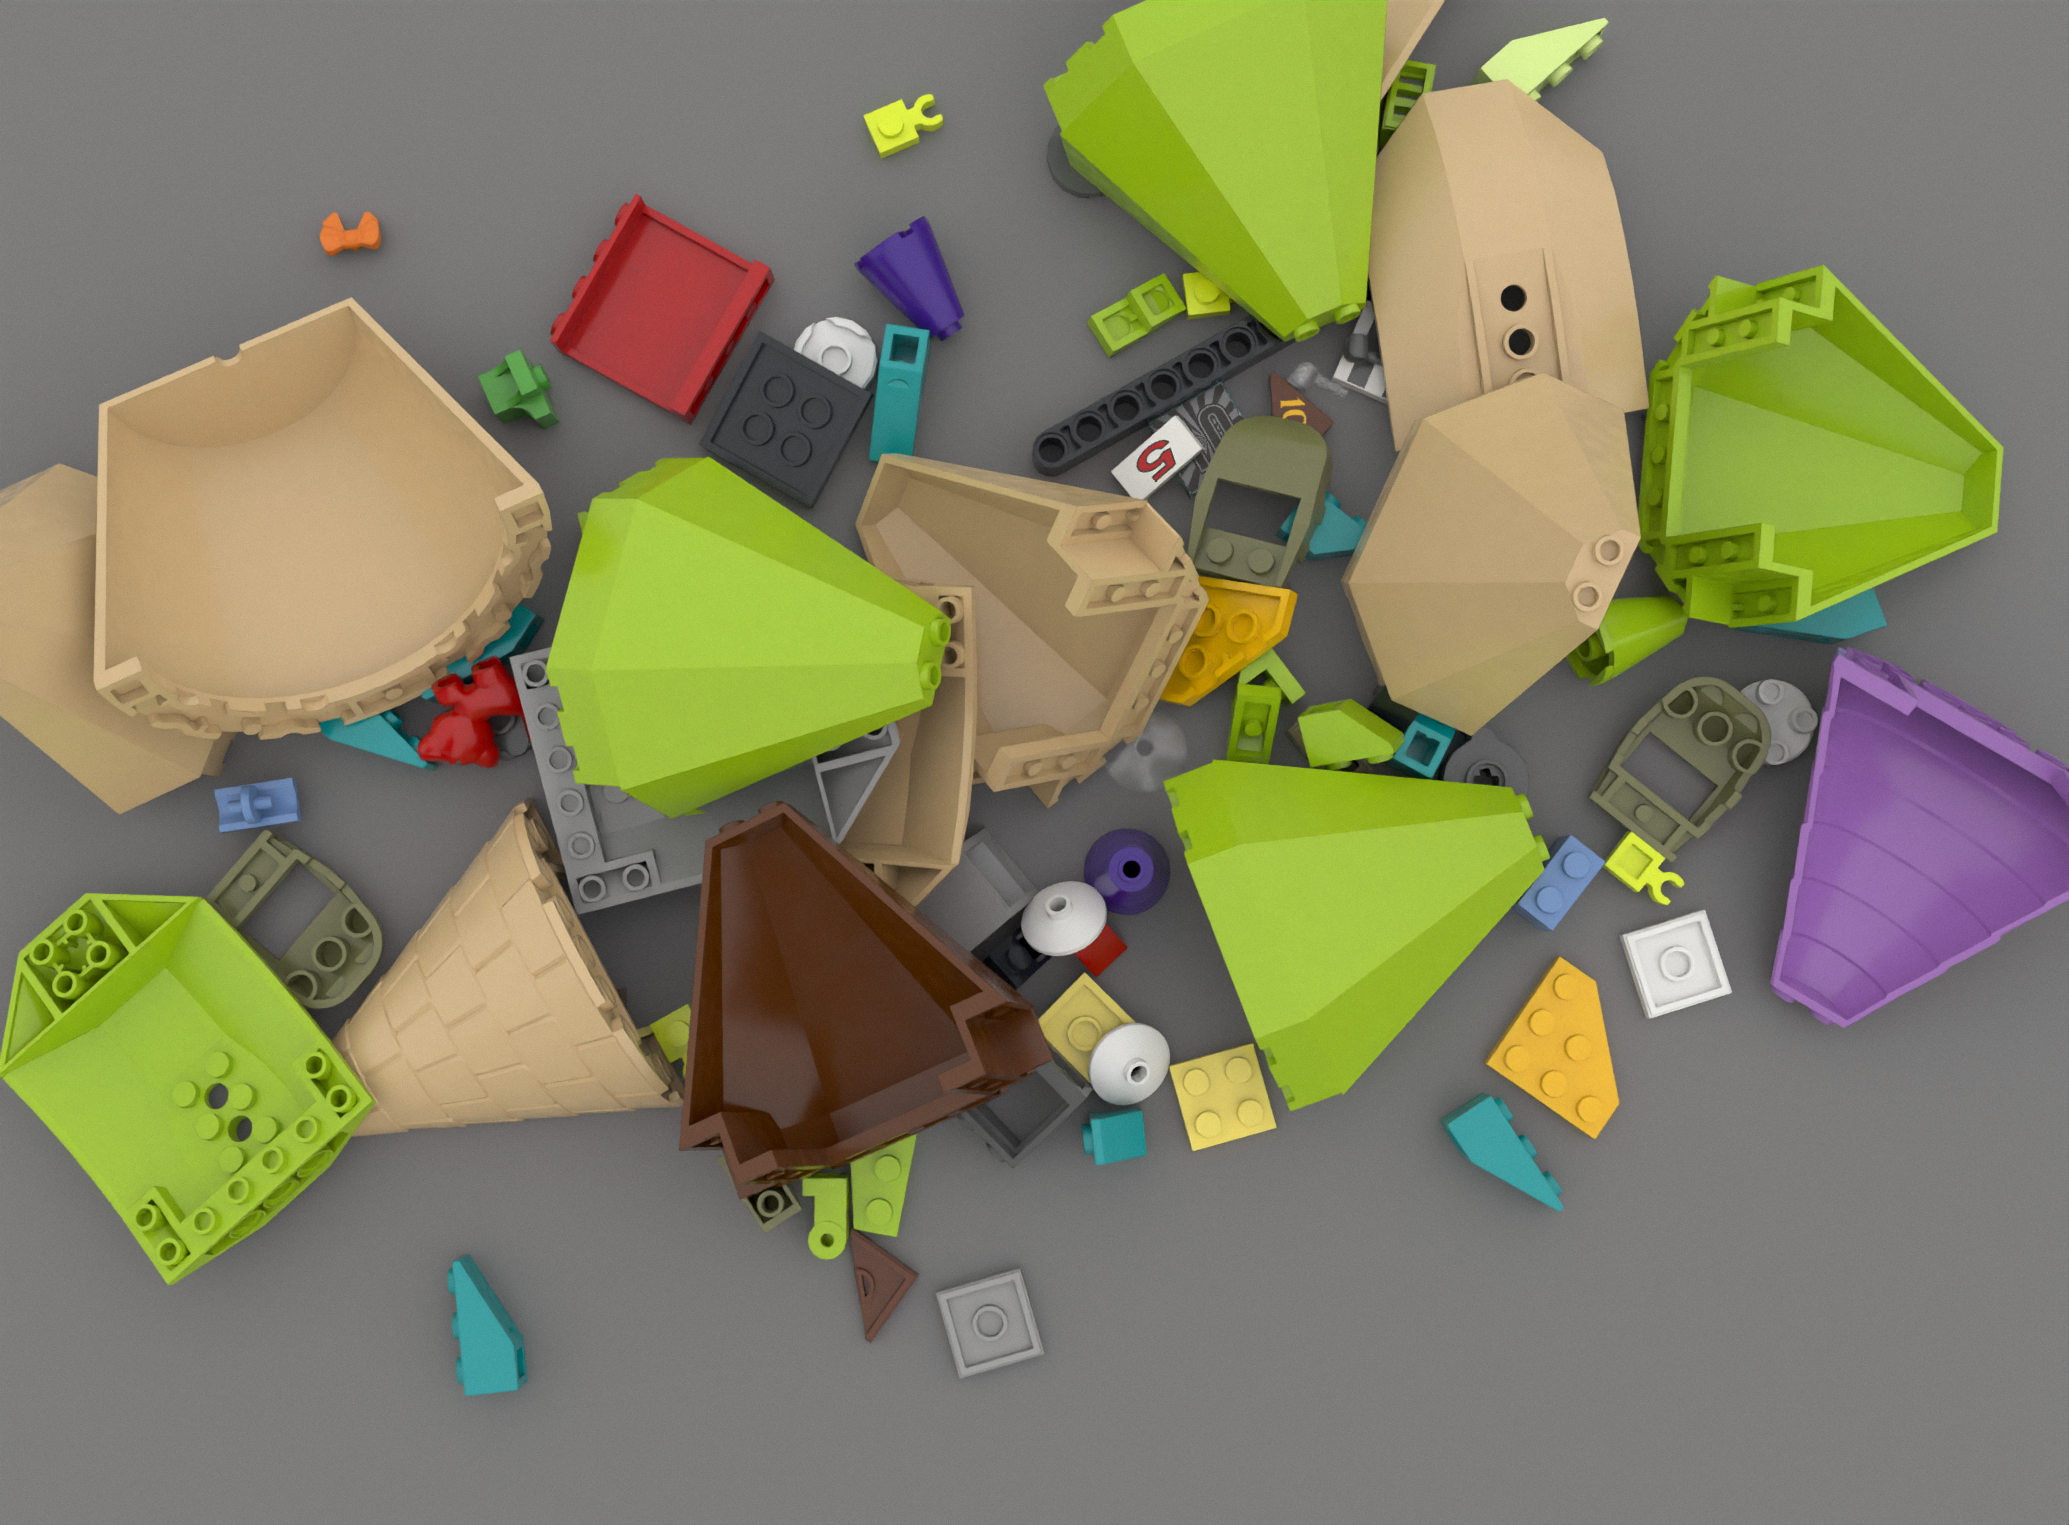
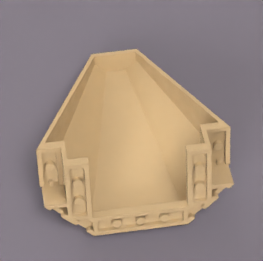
(1494, 547)
(1074, 607)
(50, 651)

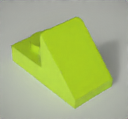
(1275, 674)
(1252, 723)

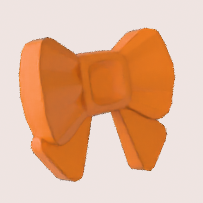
(335, 238)

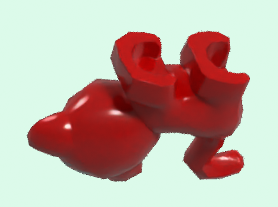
(464, 732)

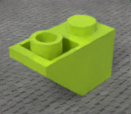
(1346, 732)

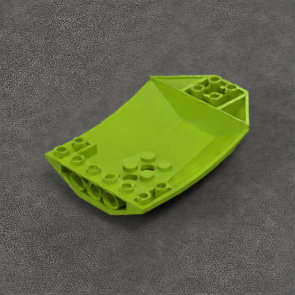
(123, 1034)

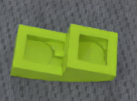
(1136, 315)

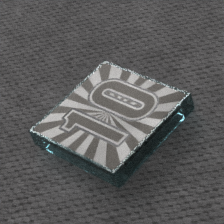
(1208, 418)

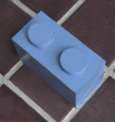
(1560, 884)

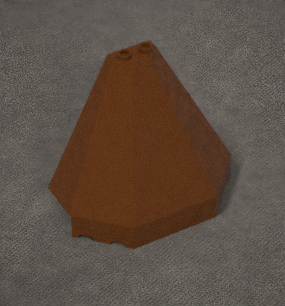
(831, 1010)

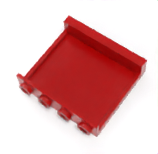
(660, 310)

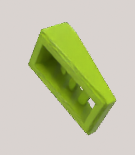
(1414, 71)

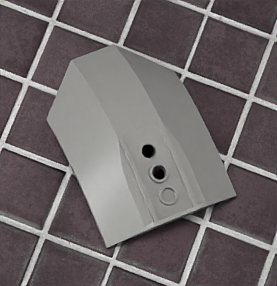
(628, 851)

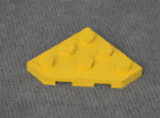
(1232, 633)
(1561, 1049)

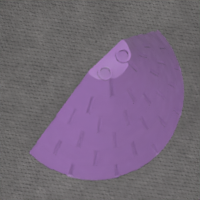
(1913, 842)

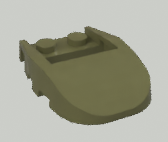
(1271, 458)
(1709, 729)
(337, 946)

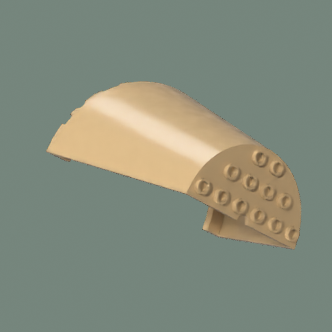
(301, 534)

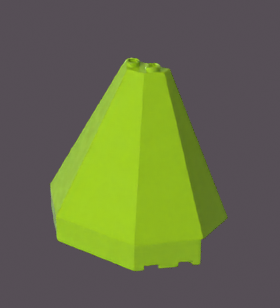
(1240, 143)
(1802, 455)
(726, 640)
(1345, 900)

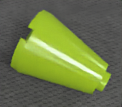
(1626, 636)

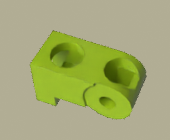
(831, 1213)

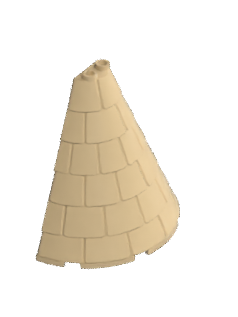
(502, 1007)

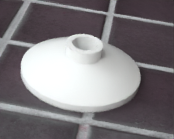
(1068, 930)
(1119, 1054)

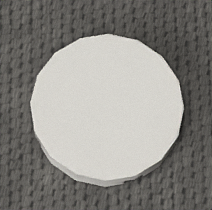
(841, 348)

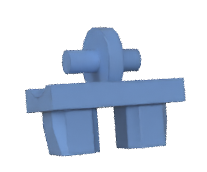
(258, 805)

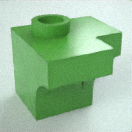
(518, 391)

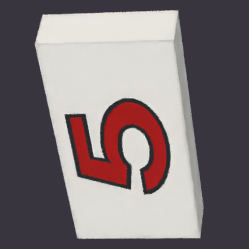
(1158, 459)

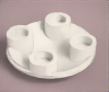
(1788, 715)

